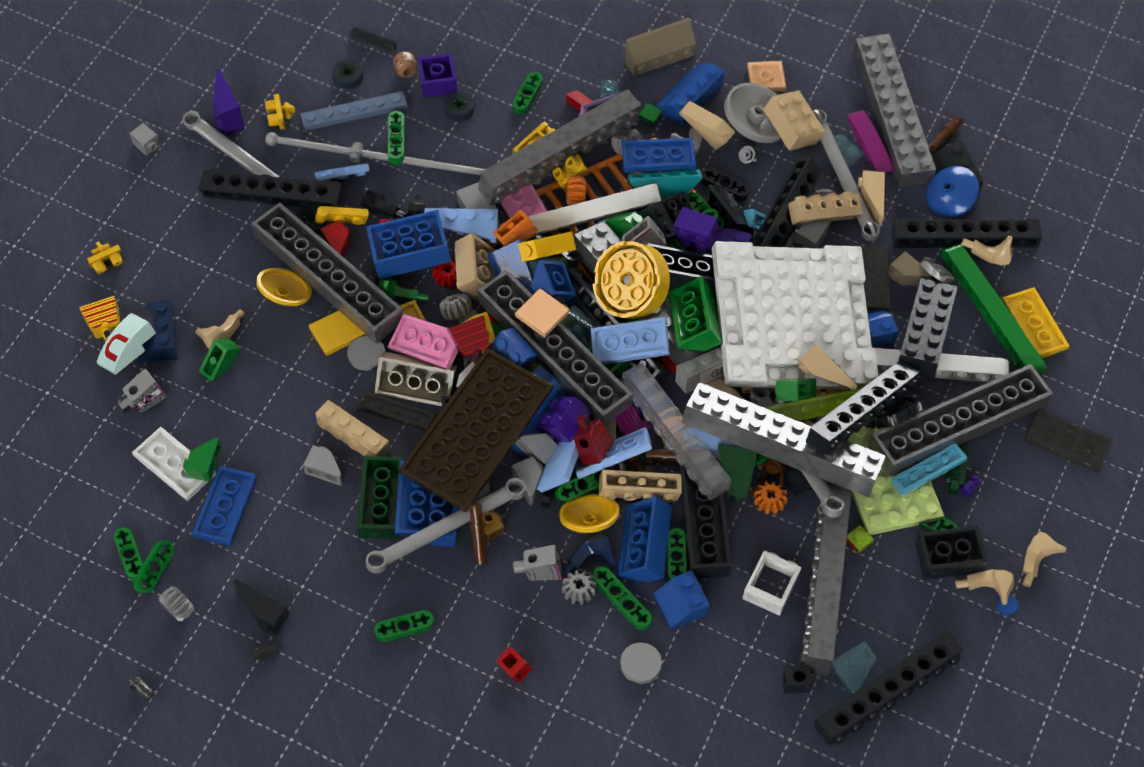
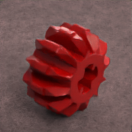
(445, 274)

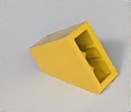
(547, 246)

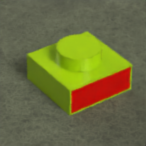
(859, 539)

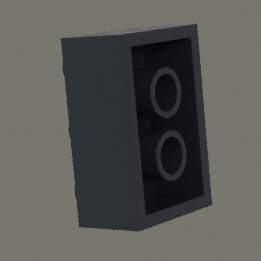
(951, 552)

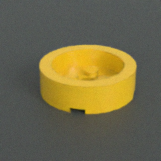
(647, 281)

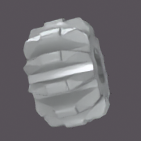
(625, 135)
(455, 306)
(571, 587)
(176, 603)

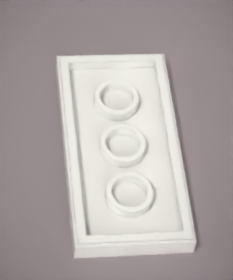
(165, 458)

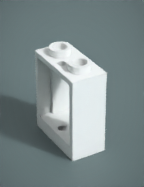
(763, 598)

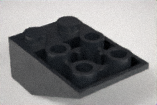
(666, 213)

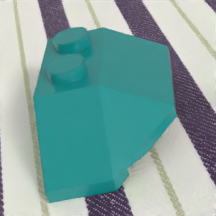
(668, 182)

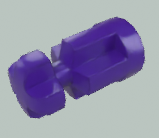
(970, 486)

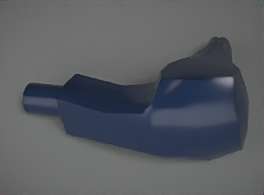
(595, 544)

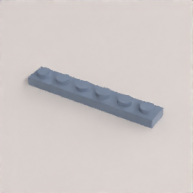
(353, 111)

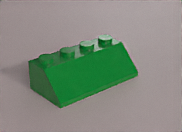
(695, 316)

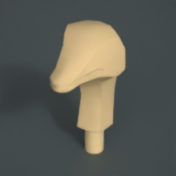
(997, 255)
(224, 331)
(1040, 547)
(1000, 580)

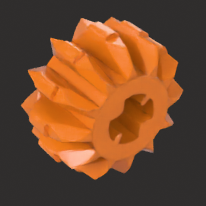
(575, 190)
(763, 500)

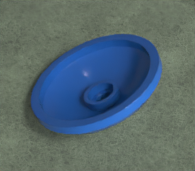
(956, 199)

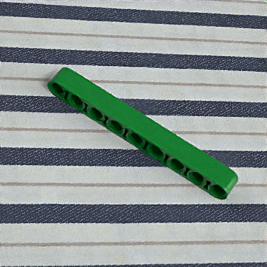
(992, 308)

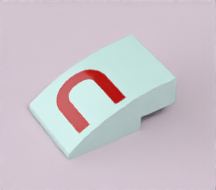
(125, 343)

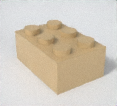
(794, 120)
(472, 264)

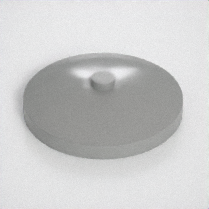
(746, 114)

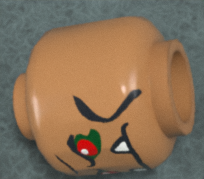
(405, 64)

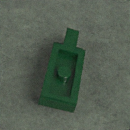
(957, 475)

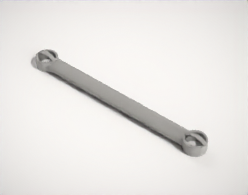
(226, 145)
(845, 176)
(819, 485)
(443, 527)

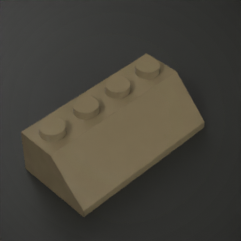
(660, 47)
(414, 379)

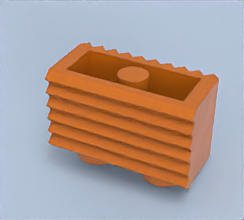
(516, 228)

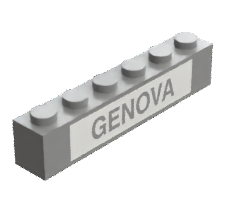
(700, 369)

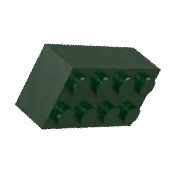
(379, 497)

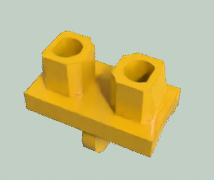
(275, 106)
(572, 167)
(102, 254)

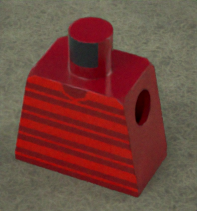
(470, 337)
(591, 440)

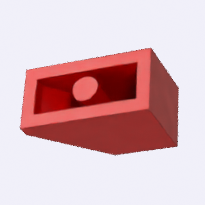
(337, 237)

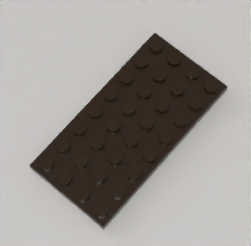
(476, 430)

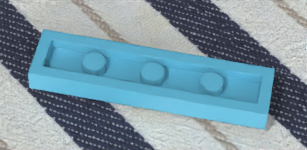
(928, 469)

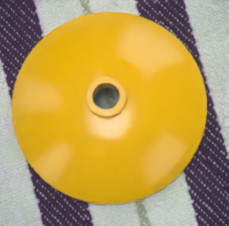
(283, 287)
(589, 513)

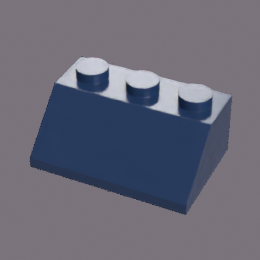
(163, 344)

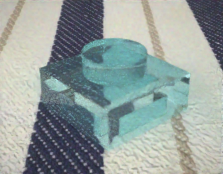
(608, 88)

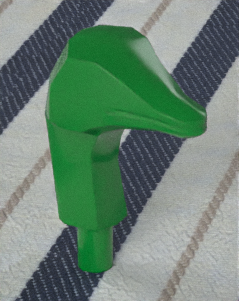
(395, 292)

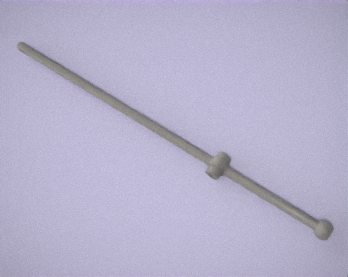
(356, 153)

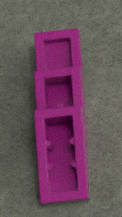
(870, 142)

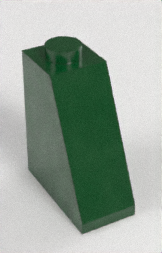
(739, 466)

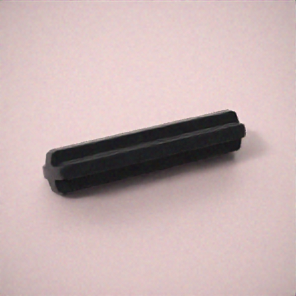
(373, 39)

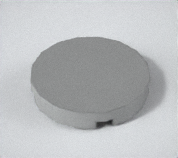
(937, 271)
(365, 353)
(641, 663)

